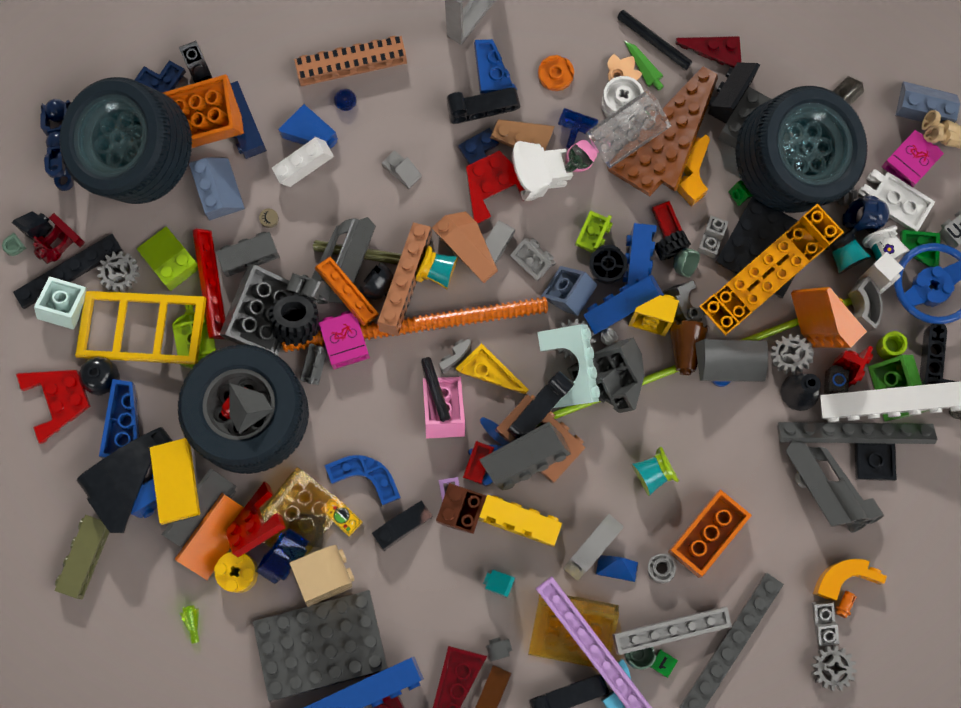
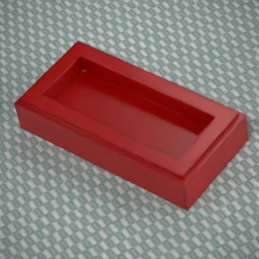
(666, 218)
(475, 470)

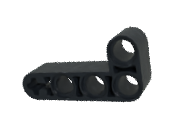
(481, 105)
(928, 358)
(541, 405)
(572, 694)

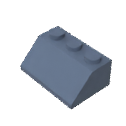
(918, 100)
(216, 187)

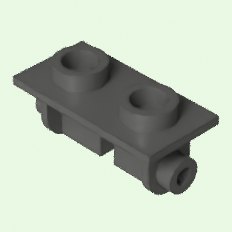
(313, 364)

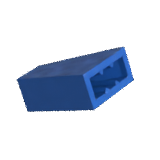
(305, 126)

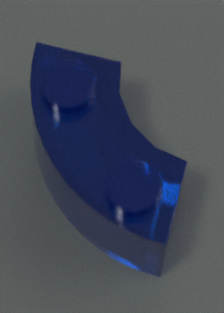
(276, 562)

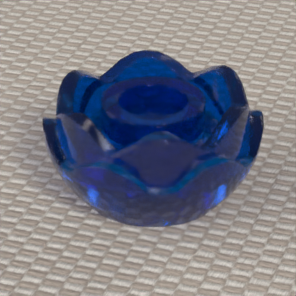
(346, 104)

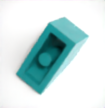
(499, 583)

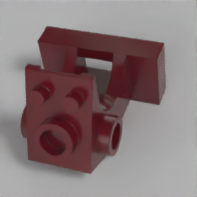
(62, 231)

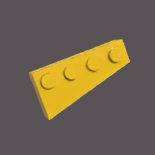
(520, 520)

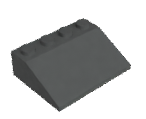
(249, 314)

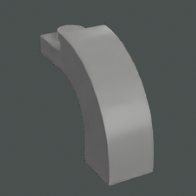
(593, 547)

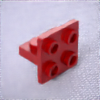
(855, 363)

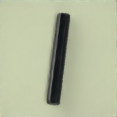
(435, 389)

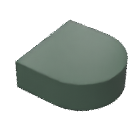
(13, 245)

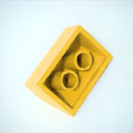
(655, 315)

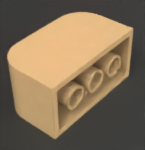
(322, 574)

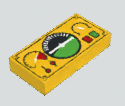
(344, 518)

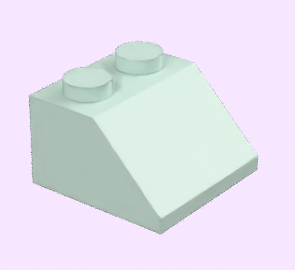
(60, 303)

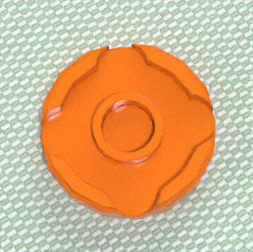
(555, 73)

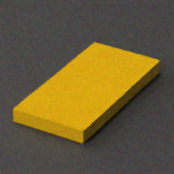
(174, 481)

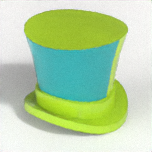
(654, 471)

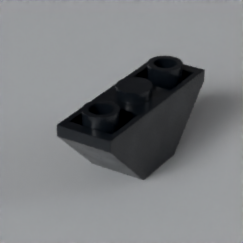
(195, 62)

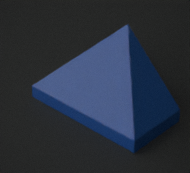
(617, 568)

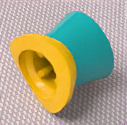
(437, 268)

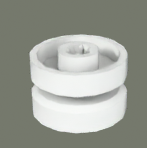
(618, 93)

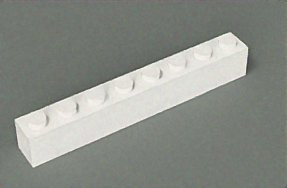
(891, 401)

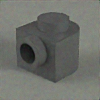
(498, 649)

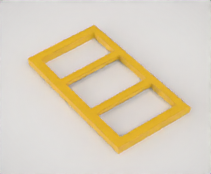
(124, 298)

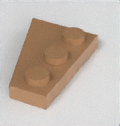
(511, 132)

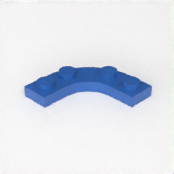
(366, 467)

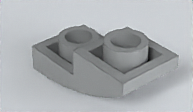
(712, 236)
(460, 350)
(824, 623)

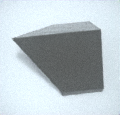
(247, 407)

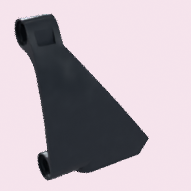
(117, 479)

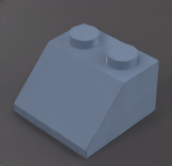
(570, 290)

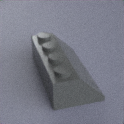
(526, 456)
(208, 492)

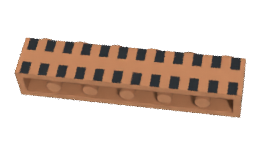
(350, 60)
(404, 279)

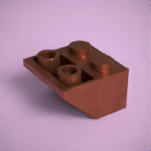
(461, 508)

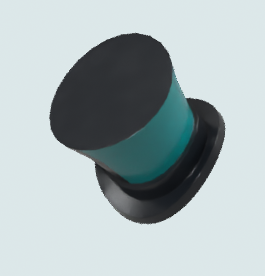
(847, 251)

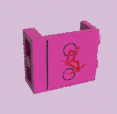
(912, 159)
(343, 340)

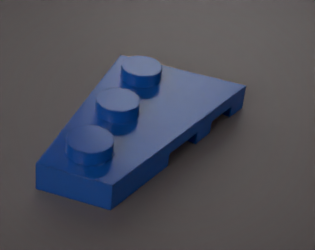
(490, 68)

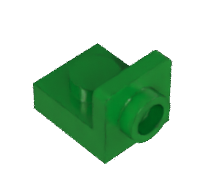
(740, 193)

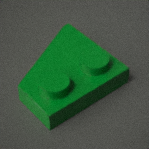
(916, 238)

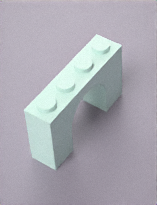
(577, 340)

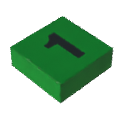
(664, 663)

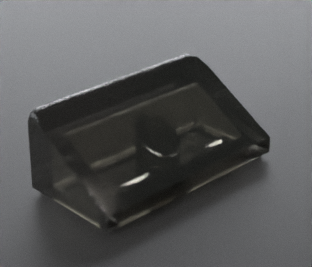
(849, 89)

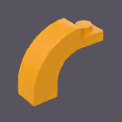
(833, 577)

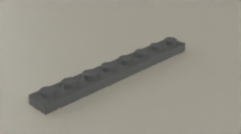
(857, 433)
(733, 643)

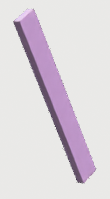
(591, 645)

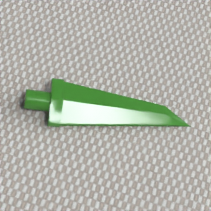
(649, 71)

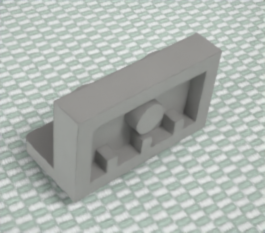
(533, 258)

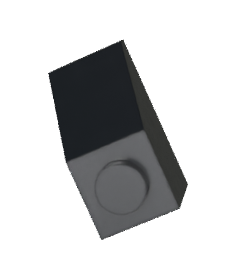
(33, 225)

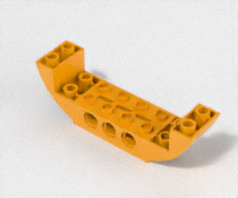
(771, 269)

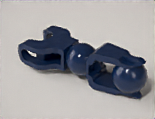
(54, 165)

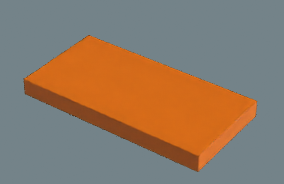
(210, 539)

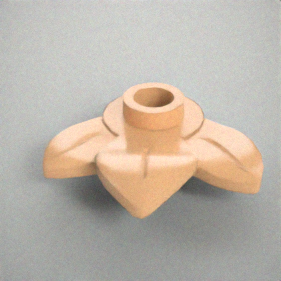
(622, 67)

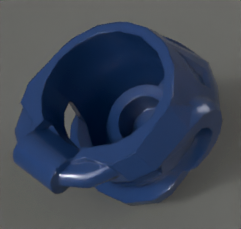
(874, 214)

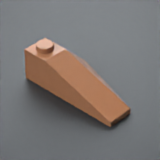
(466, 241)

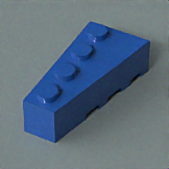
(640, 252)
(121, 418)

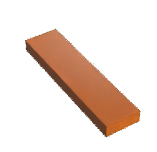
(346, 291)

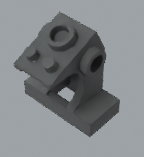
(684, 310)

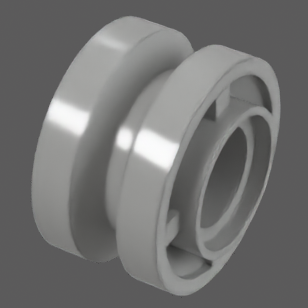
(661, 559)

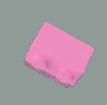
(452, 393)

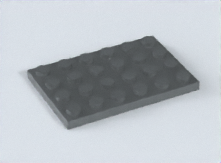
(319, 645)

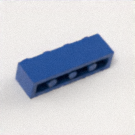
(622, 304)

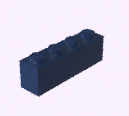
(250, 142)

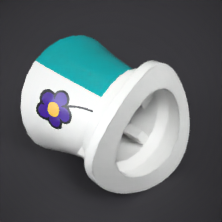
(885, 241)

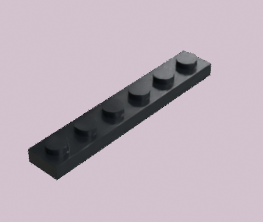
(69, 269)

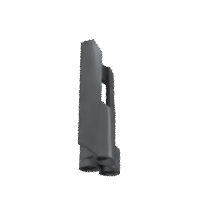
(349, 260)
(836, 499)

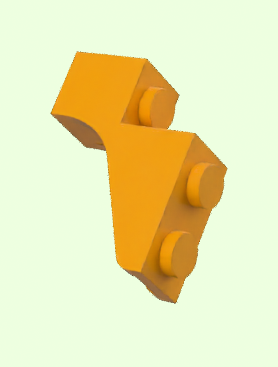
(691, 185)

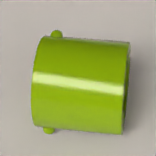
(891, 345)

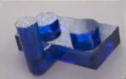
(576, 123)

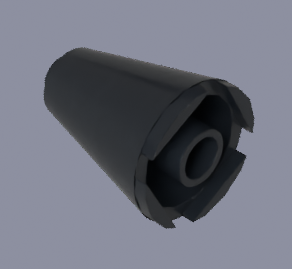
(800, 391)

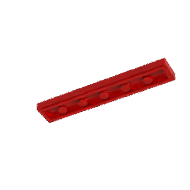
(209, 281)

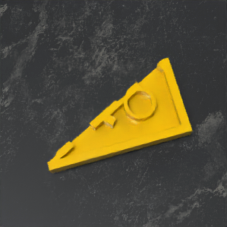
(486, 367)

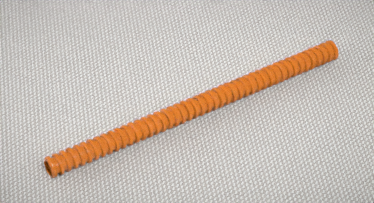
(445, 319)

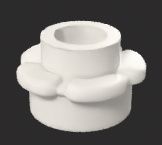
(609, 336)

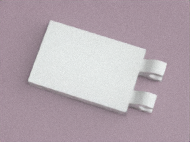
(904, 202)

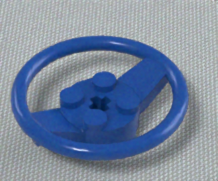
(941, 278)

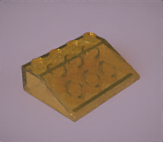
(299, 495)
(553, 640)

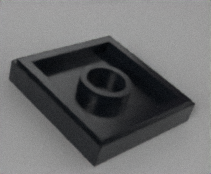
(875, 461)

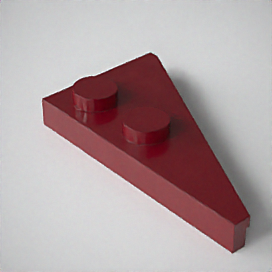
(720, 49)

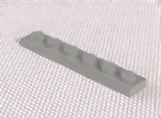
(671, 630)

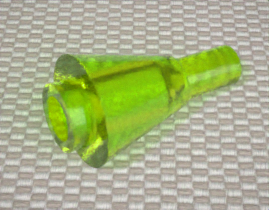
(190, 617)

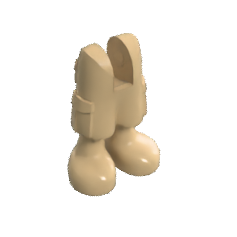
(945, 132)

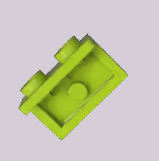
(593, 231)

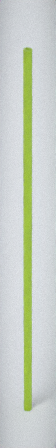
(672, 369)

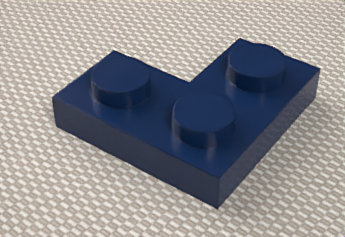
(162, 82)
(477, 146)

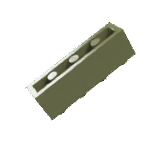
(82, 558)

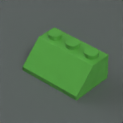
(893, 374)

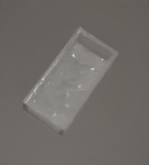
(628, 128)

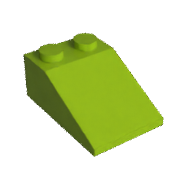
(168, 258)

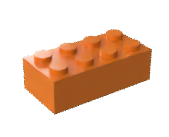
(709, 533)

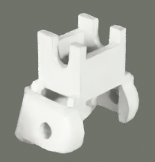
(538, 169)

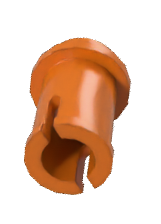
(846, 604)

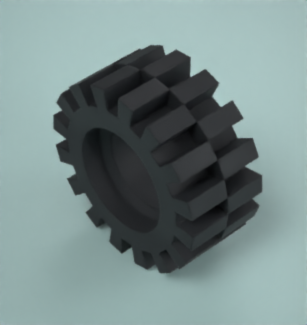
(671, 245)

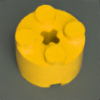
(225, 569)

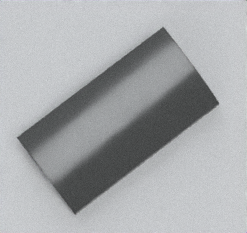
(732, 360)

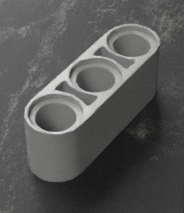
(499, 239)

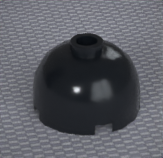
(608, 264)
(377, 282)
(97, 375)

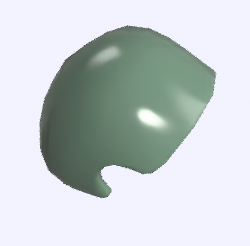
(686, 262)
(641, 658)

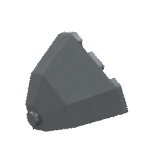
(618, 374)

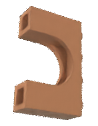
(573, 442)

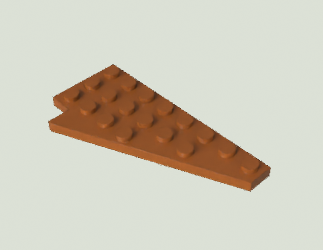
(667, 154)

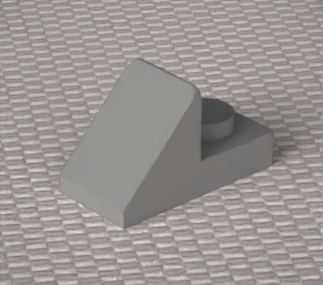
(402, 169)

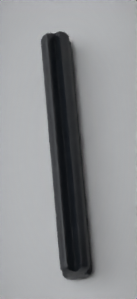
(654, 39)

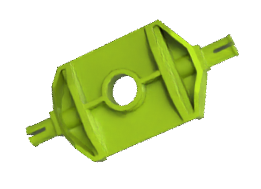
(183, 331)

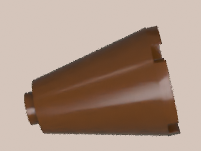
(683, 344)

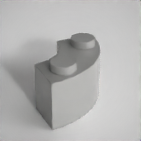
(866, 303)

